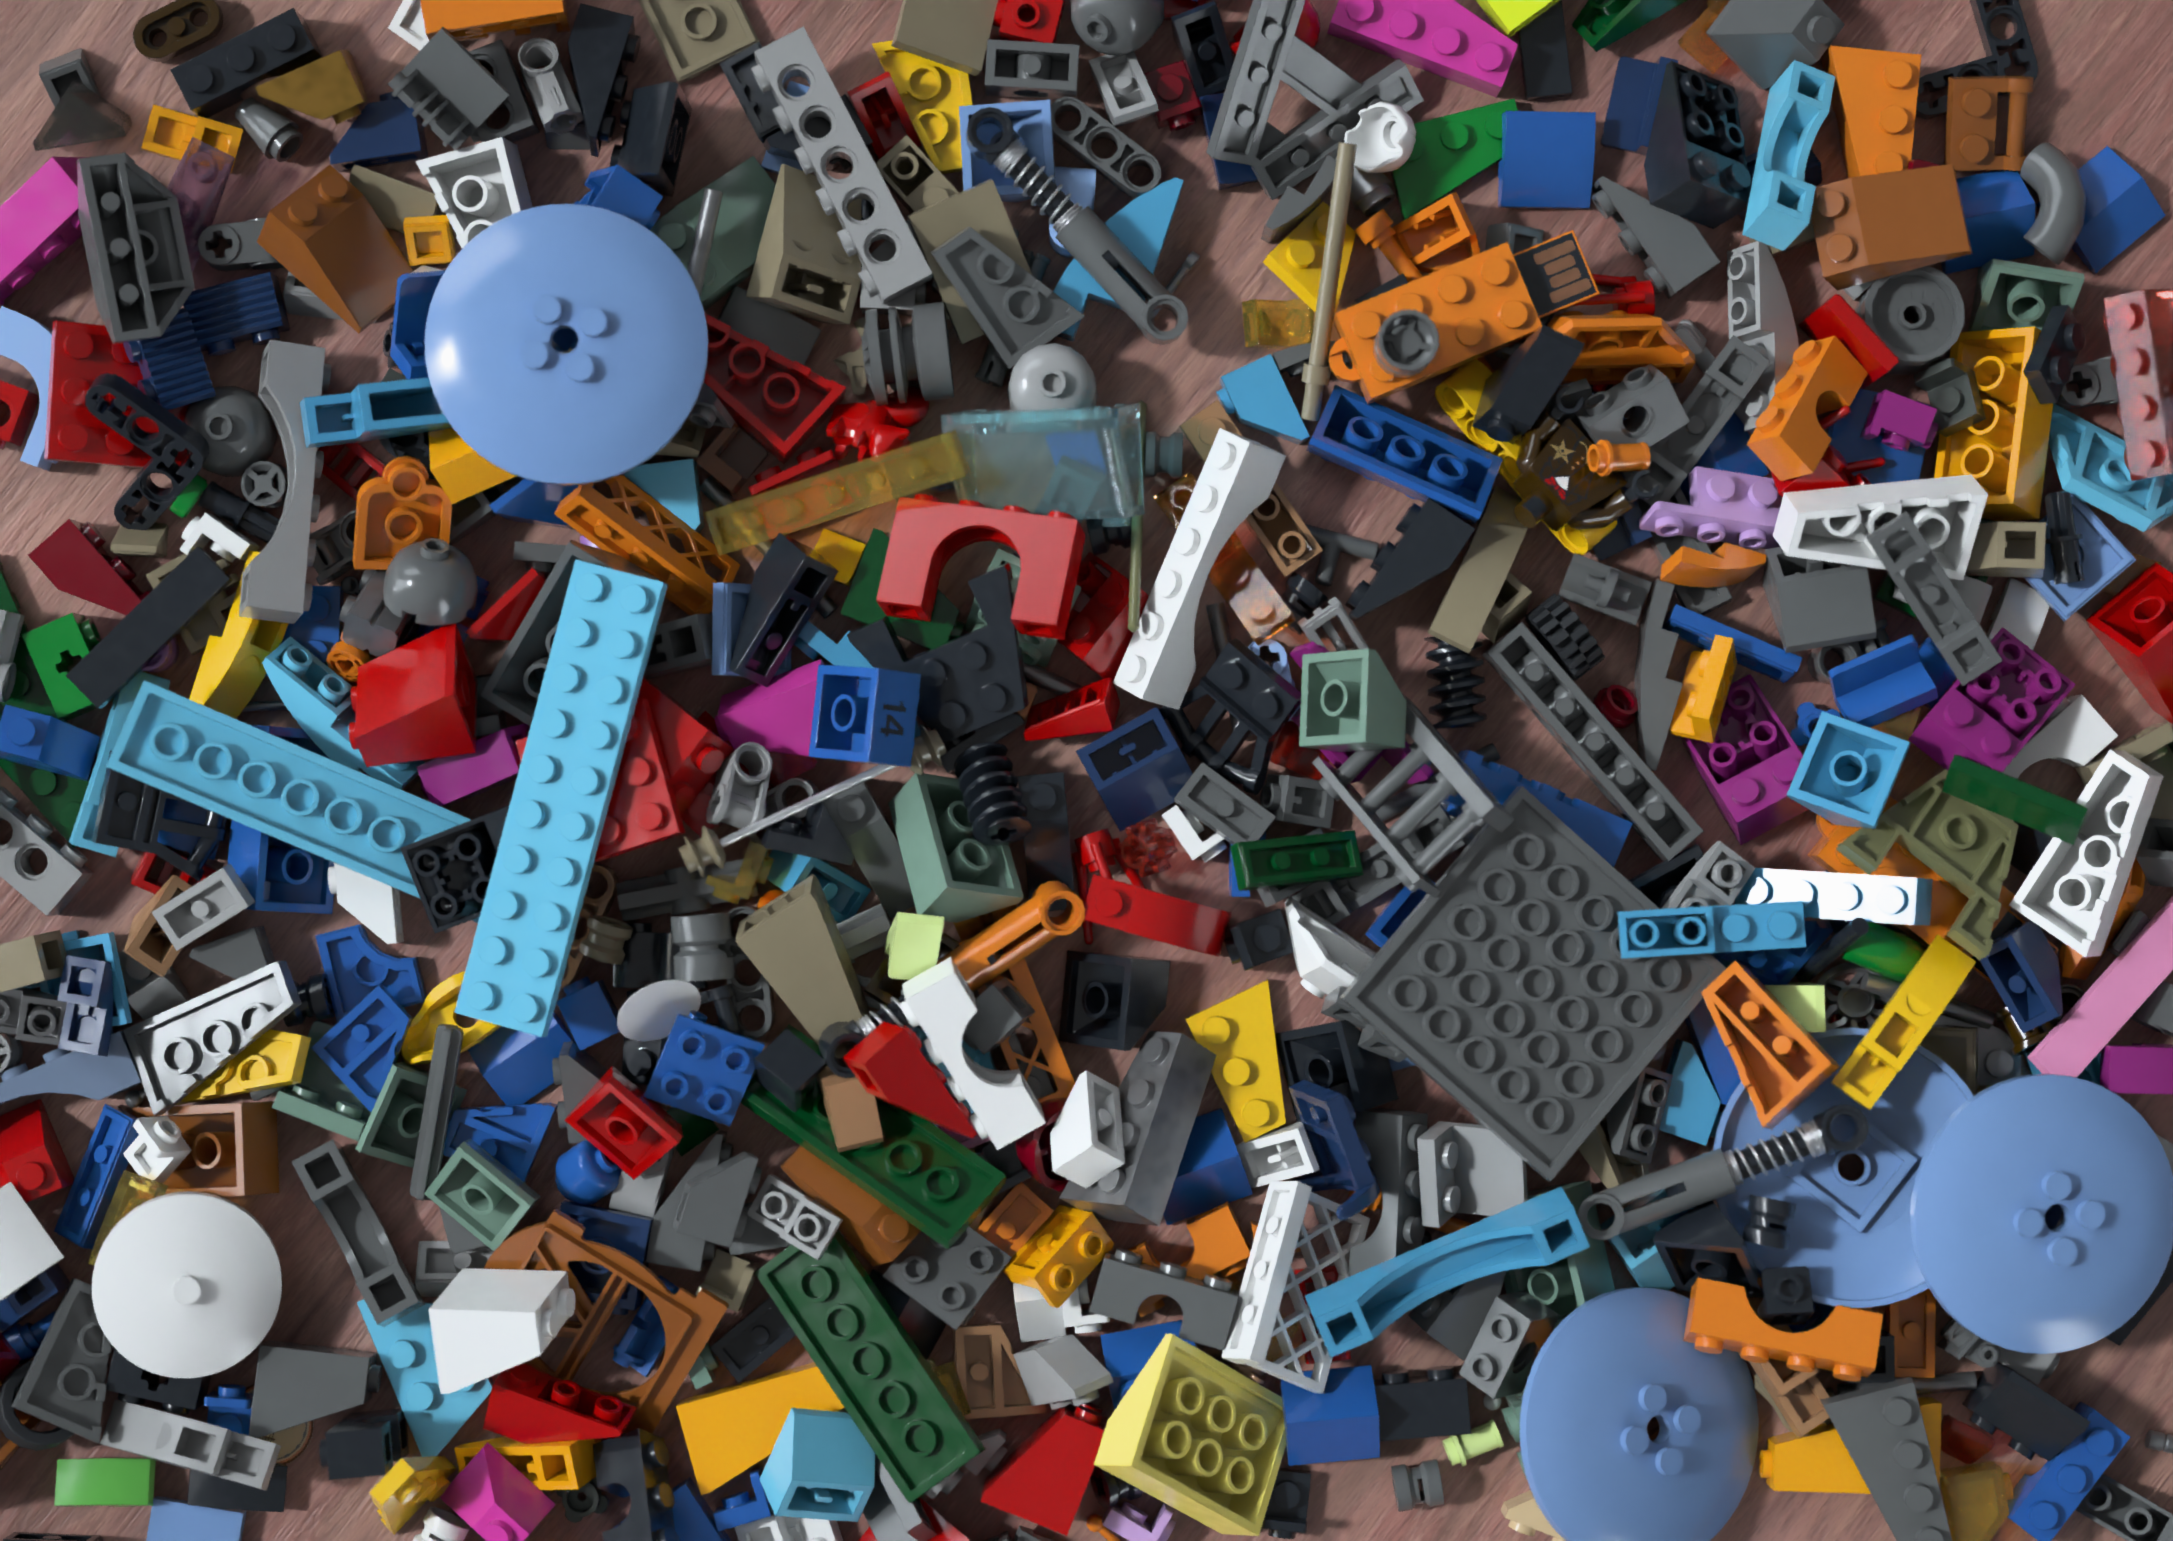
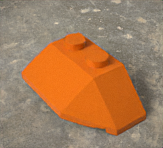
(1621, 343)

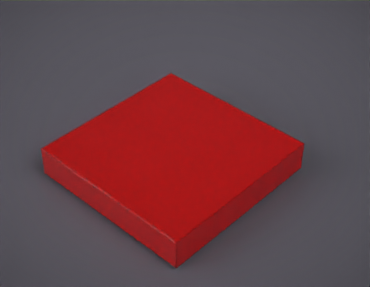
(1840, 320)

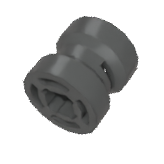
(1407, 1487)

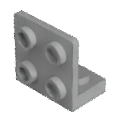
(1467, 1172)

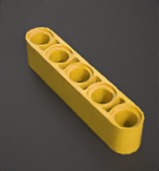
(1459, 399)

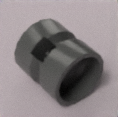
(1406, 343)
(702, 947)

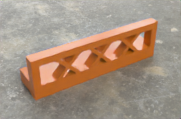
(614, 529)
(1043, 1033)

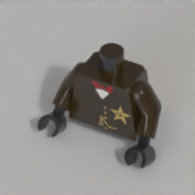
(1558, 481)

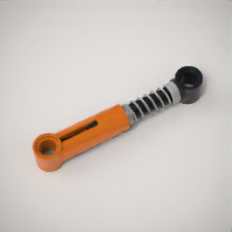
(977, 959)

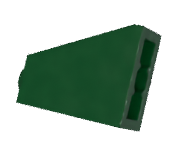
(863, 607)

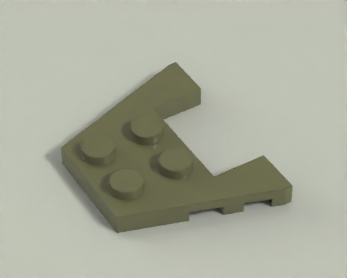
(1954, 840)

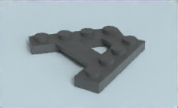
(1273, 54)

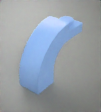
(30, 345)

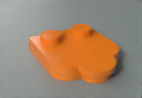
(398, 512)

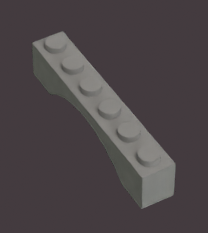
(276, 578)

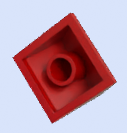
(625, 1123)

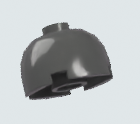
(1116, 25)
(235, 429)
(431, 582)

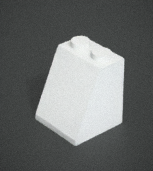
(496, 1321)

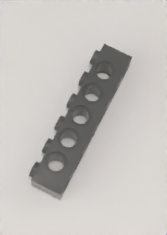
(1592, 742)

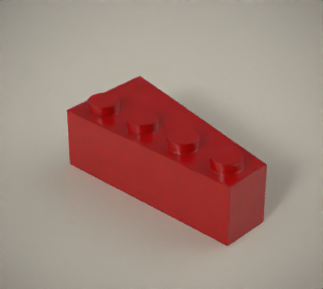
(767, 392)

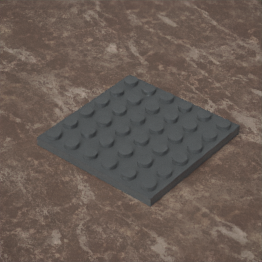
(1520, 986)

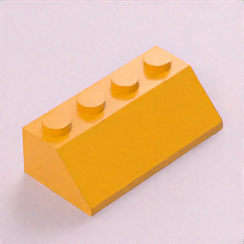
(2011, 444)

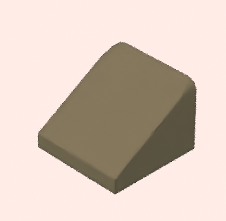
(141, 543)

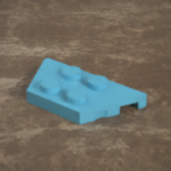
(2095, 472)
(411, 1367)

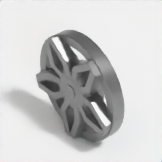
(1852, 1002)

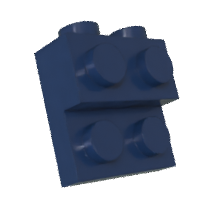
(616, 1229)

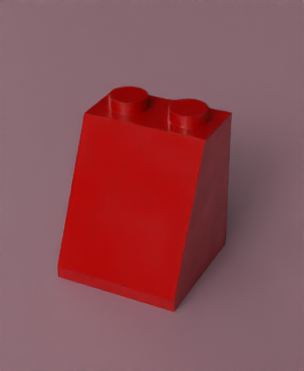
(2139, 635)
(416, 701)
(688, 745)
(1049, 1469)

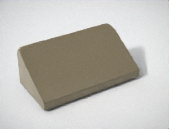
(393, 198)

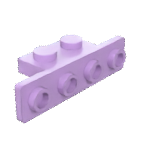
(1721, 509)

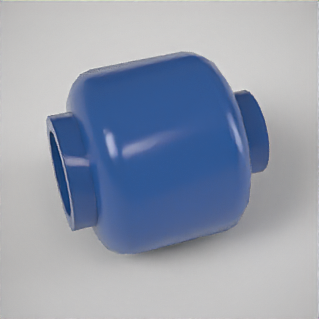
(586, 1174)

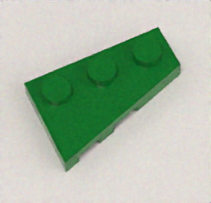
(1449, 154)

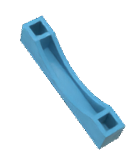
(1516, 1238)

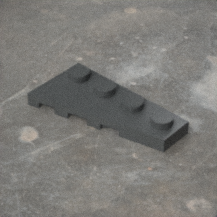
(1892, 1452)

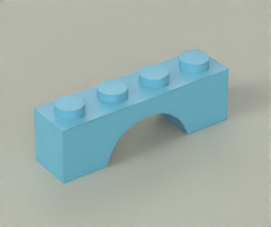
(1779, 195)

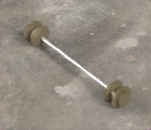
(710, 849)

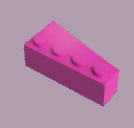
(1429, 36)
(38, 223)

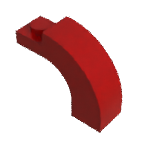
(1156, 915)

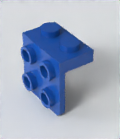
(411, 311)

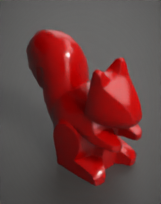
(875, 427)

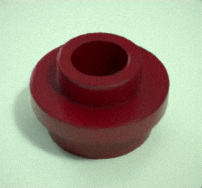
(1617, 705)

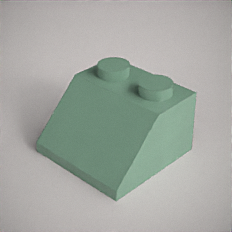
(1350, 703)

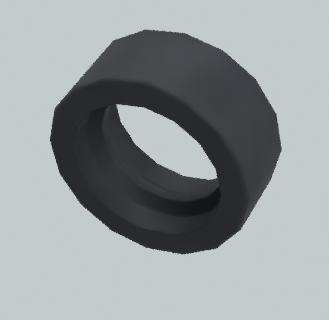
(11, 1425)

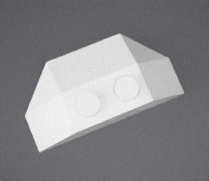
(1323, 952)

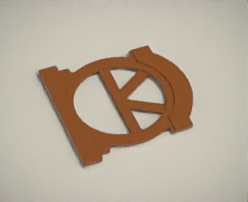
(685, 1317)

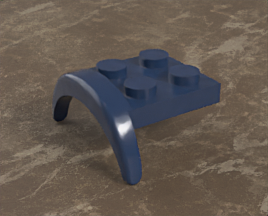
(1336, 1146)

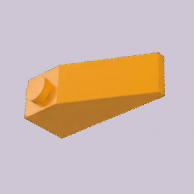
(547, 1465)

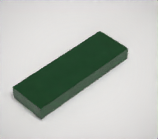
(2014, 799)
(1296, 860)

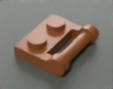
(1973, 122)

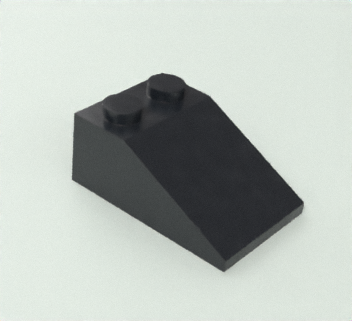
(654, 135)

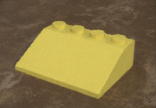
(1198, 1438)

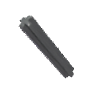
(436, 1108)

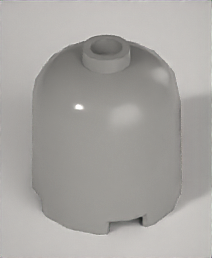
(1052, 379)

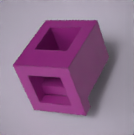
(1900, 422)

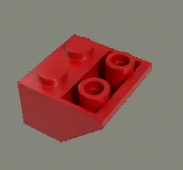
(1099, 619)

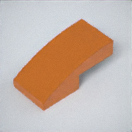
(1722, 568)

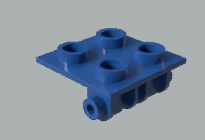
(703, 1069)

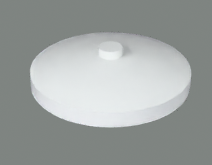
(186, 1284)

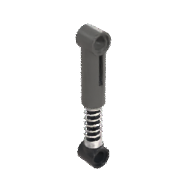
(1080, 230)
(1718, 1173)

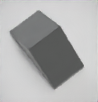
(236, 953)

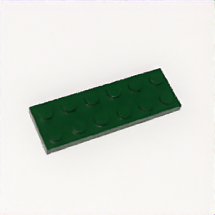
(913, 1170)
(871, 1365)

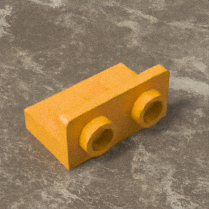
(1705, 691)
(1060, 1254)

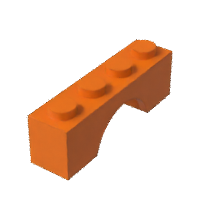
(1723, 1319)

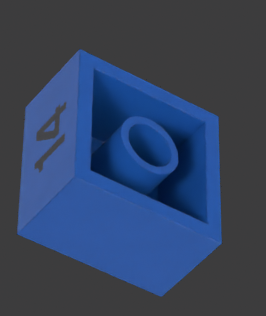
(864, 715)

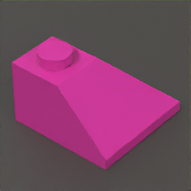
(496, 1498)

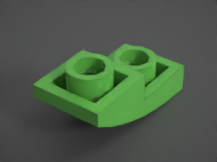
(105, 1482)

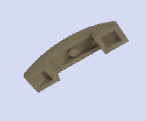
(1480, 573)

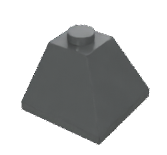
(1771, 34)

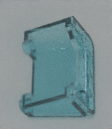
(1053, 460)

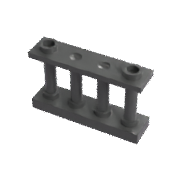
(1452, 779)

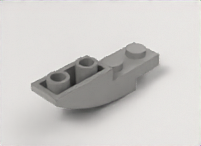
(1761, 319)
(190, 1444)

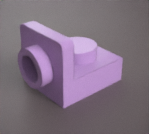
(1130, 1523)

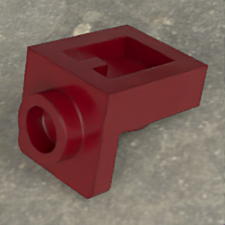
(1174, 96)

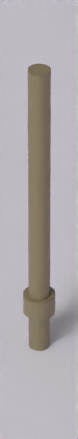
(1316, 371)

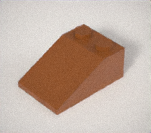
(1888, 224)
(336, 248)
(230, 1147)
(866, 1222)

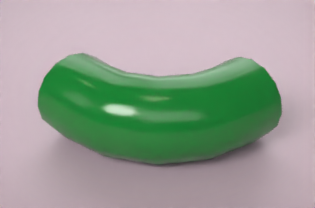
(1885, 952)

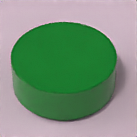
(188, 497)

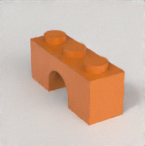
(1818, 381)
(1217, 1244)

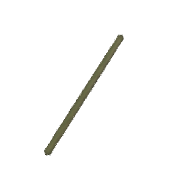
(1136, 542)

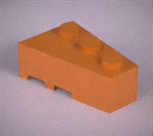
(480, 17)
(1874, 107)
(1768, 1045)

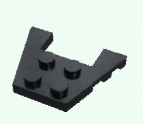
(967, 678)

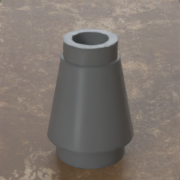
(270, 130)

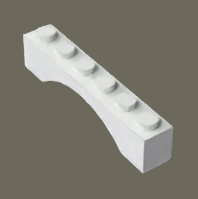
(1230, 487)

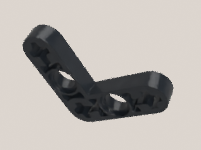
(1990, 65)
(162, 446)

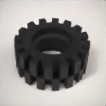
(1564, 636)

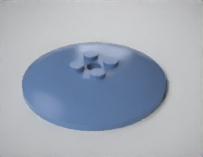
(581, 410)
(1986, 1201)
(1844, 1230)
(1590, 1412)

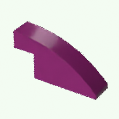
(2137, 1068)

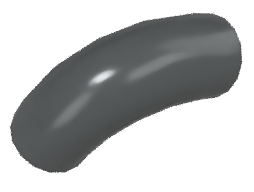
(2061, 201)

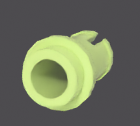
(1466, 1446)

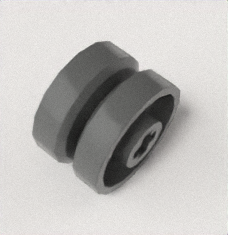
(1925, 298)

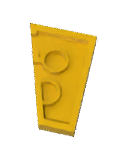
(931, 100)
(1246, 1058)
(267, 1063)
(409, 1487)

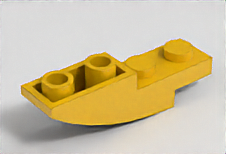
(233, 663)
(1903, 1022)

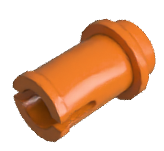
(1617, 457)

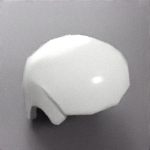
(1382, 138)

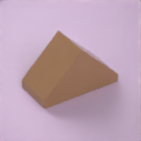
(146, 938)
(850, 1111)

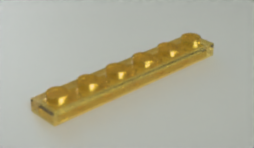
(837, 492)

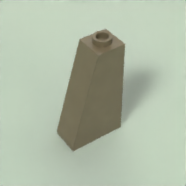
(805, 959)

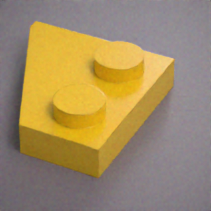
(1301, 253)

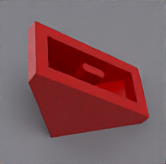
(882, 113)

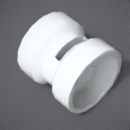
(442, 1526)

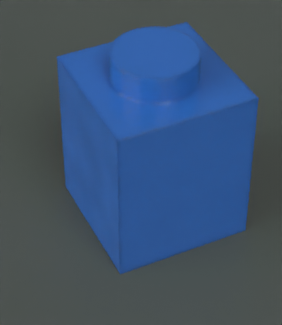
(589, 1012)

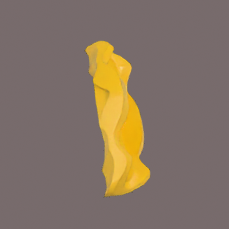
(437, 1010)

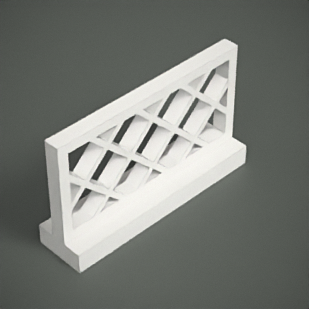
(1271, 1275)

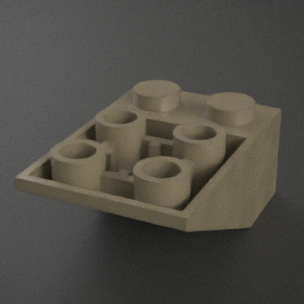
(801, 257)

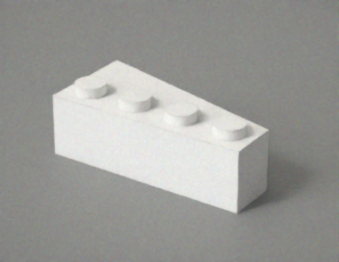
(477, 185)
(1836, 521)
(2080, 885)

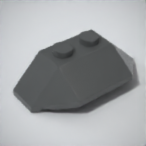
(132, 247)

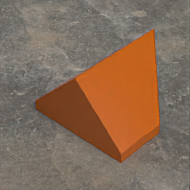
(1438, 235)

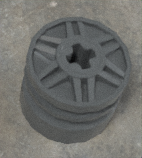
(908, 353)

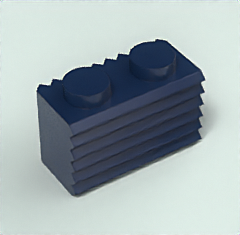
(237, 313)
(172, 365)

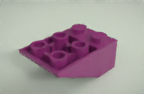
(1995, 711)
(1749, 763)

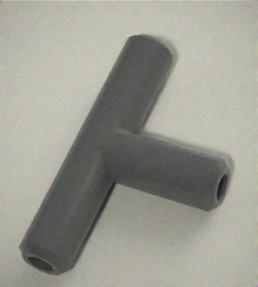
(1332, 545)

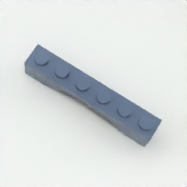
(75, 1073)

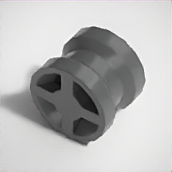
(1163, 454)
(259, 480)

